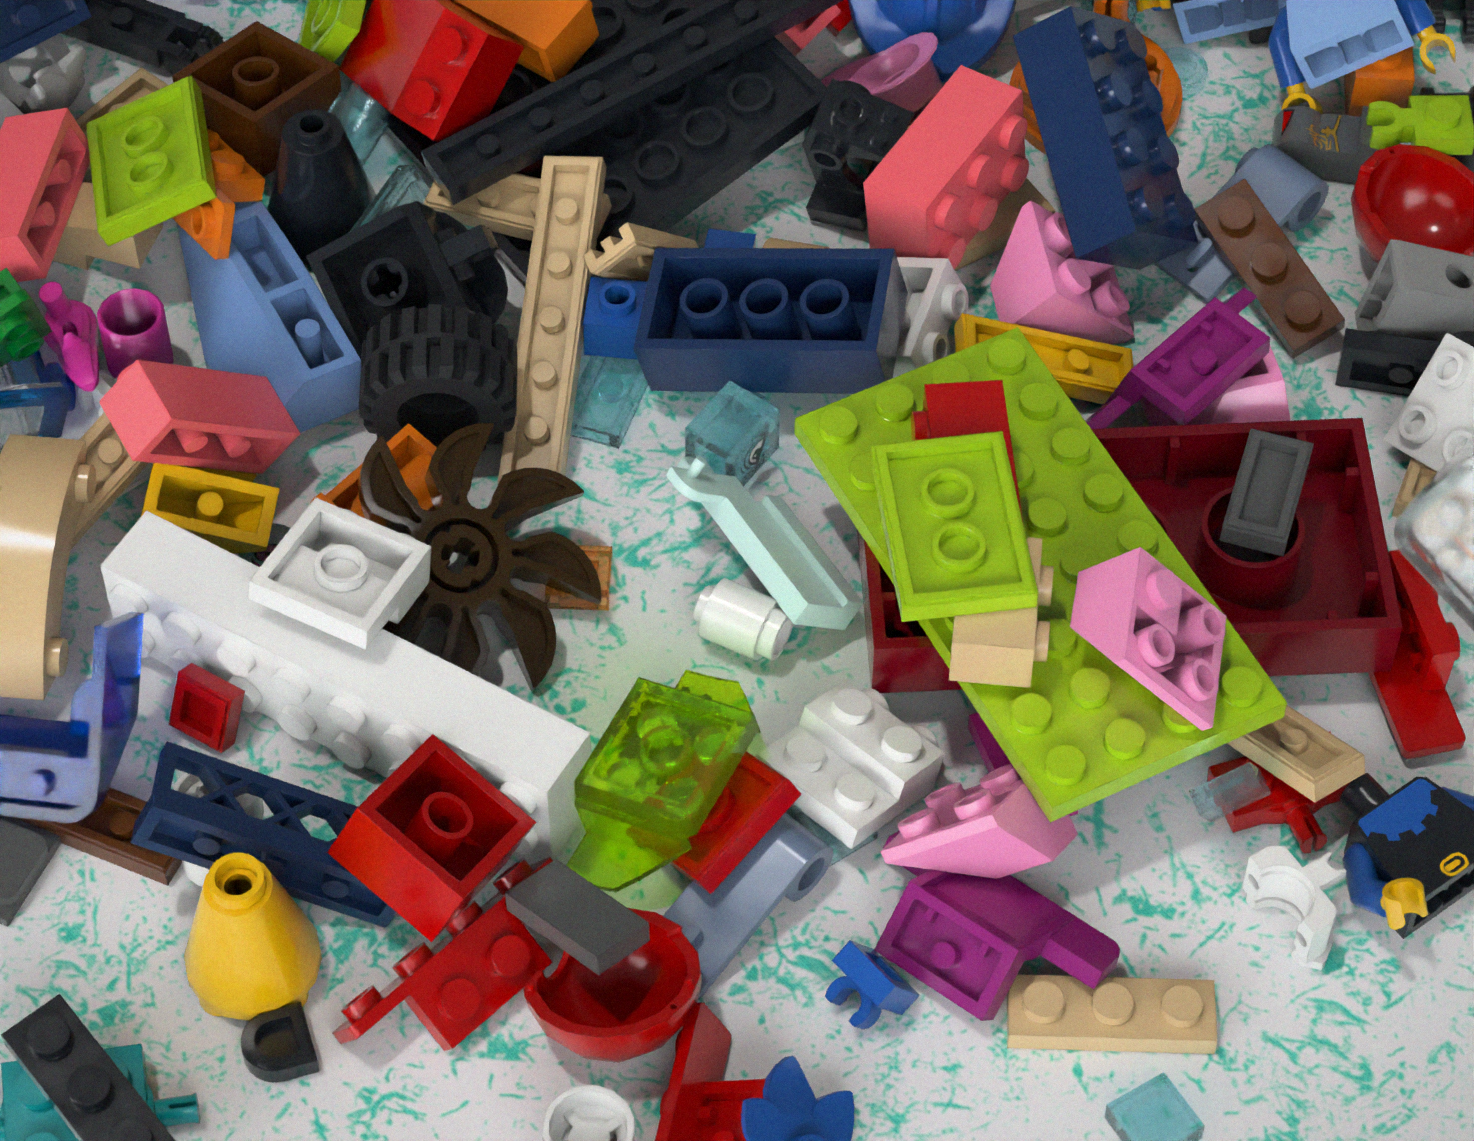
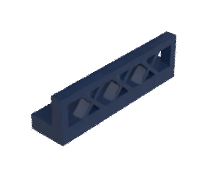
(217, 825)

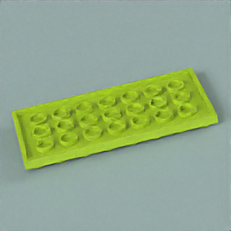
(1084, 719)

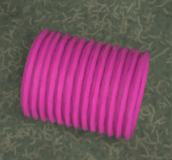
(133, 329)

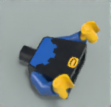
(1408, 850)

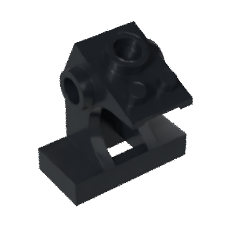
(847, 127)

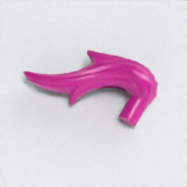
(72, 335)

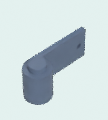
(1288, 193)
(719, 924)

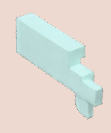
(773, 546)

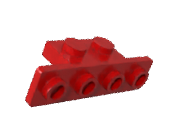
(1415, 688)
(463, 975)
(697, 1100)

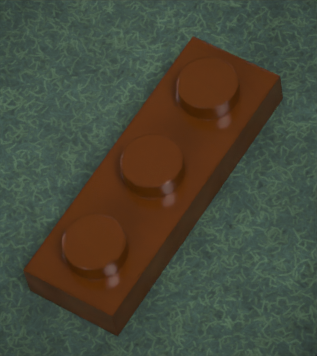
(1269, 268)

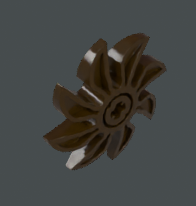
(489, 552)

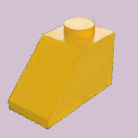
(213, 506)

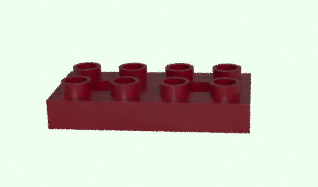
(1305, 613)

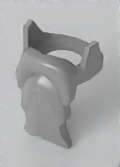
(55, 84)

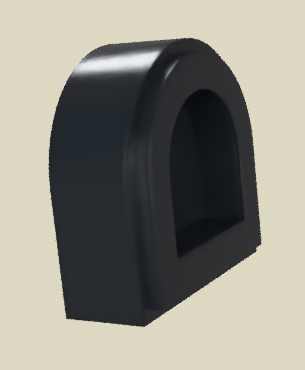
(279, 1045)

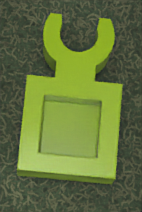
(1428, 121)

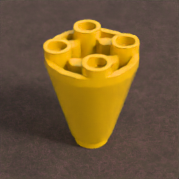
(249, 942)

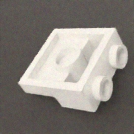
(931, 305)
(342, 573)
(855, 762)

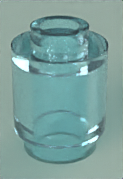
(361, 118)

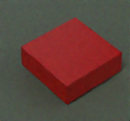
(206, 707)

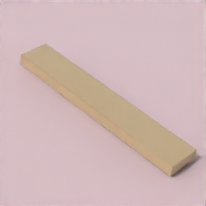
(554, 313)

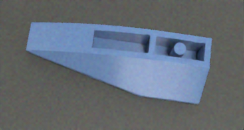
(271, 321)

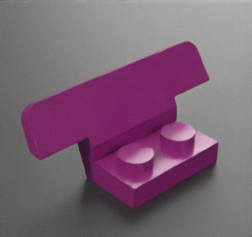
(1191, 364)
(977, 931)

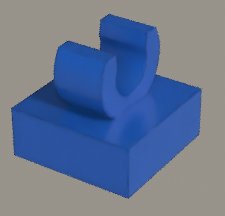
(874, 980)

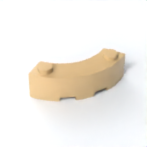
(40, 505)

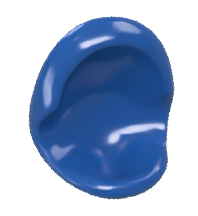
(965, 29)

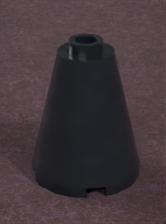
(317, 182)

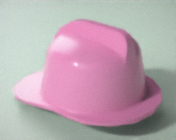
(898, 74)

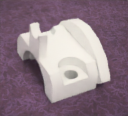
(1280, 881)

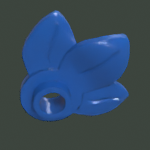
(793, 1112)

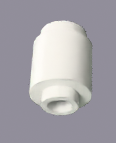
(742, 620)

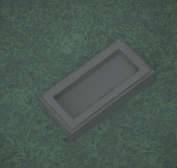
(1266, 492)
(577, 916)

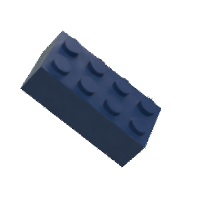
(1105, 139)
(771, 319)

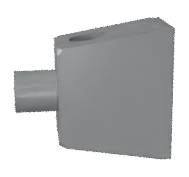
(1419, 293)

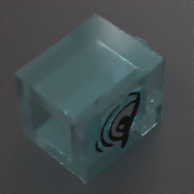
(734, 432)

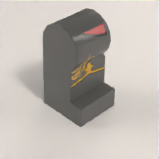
(1324, 143)

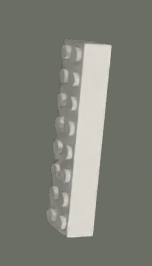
(354, 700)

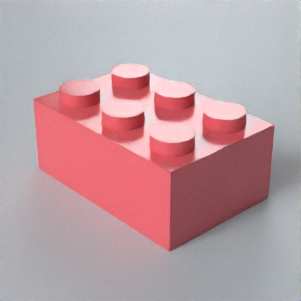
(949, 170)

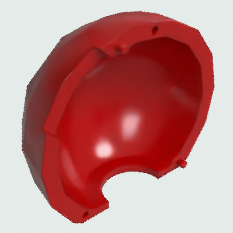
(1415, 199)
(626, 1007)

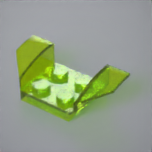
(658, 775)

